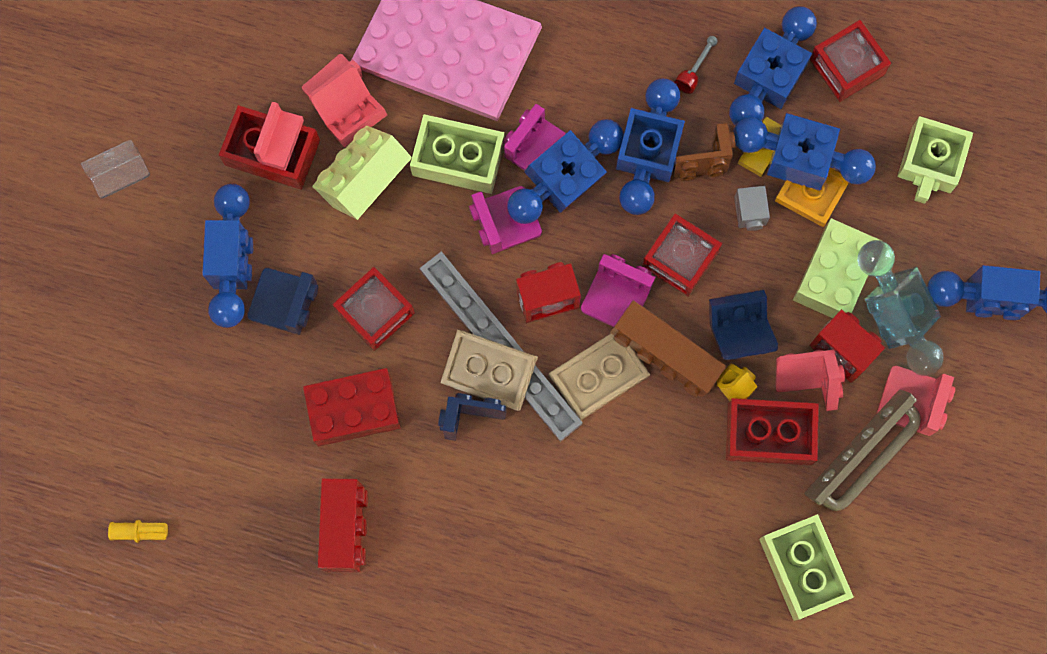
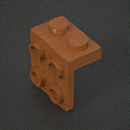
(712, 163)

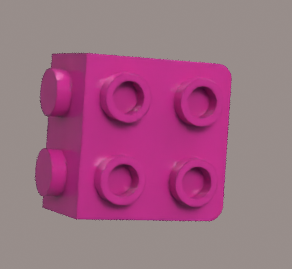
(530, 138)
(497, 226)
(615, 289)

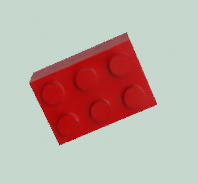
(242, 139)
(351, 407)
(772, 432)
(342, 525)

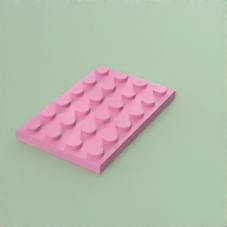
(449, 50)

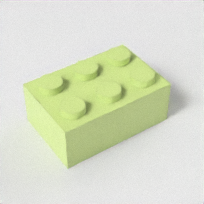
(457, 154)
(361, 171)
(833, 273)
(806, 567)

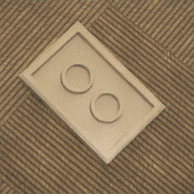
(489, 369)
(598, 376)

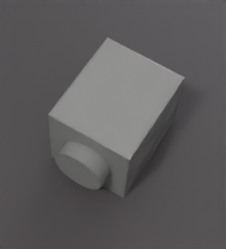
(752, 207)

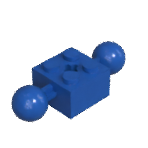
(774, 52)
(808, 136)
(569, 153)
(645, 162)
(227, 254)
(991, 291)

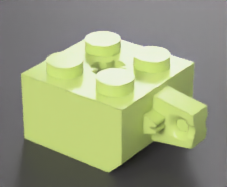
(923, 167)

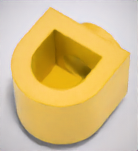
(736, 382)

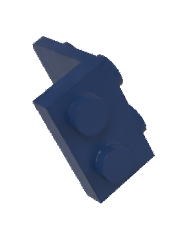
(283, 300)
(742, 325)
(464, 404)

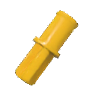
(137, 531)

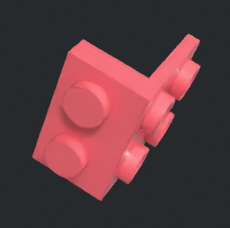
(346, 105)
(811, 371)
(930, 394)

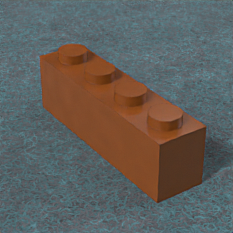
(667, 349)

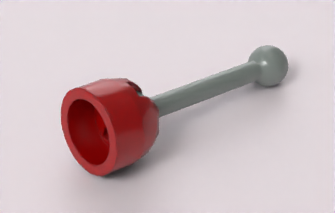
(687, 79)

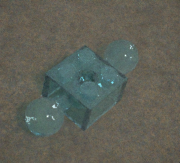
(901, 307)

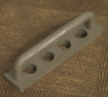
(858, 449)

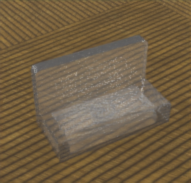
(116, 169)

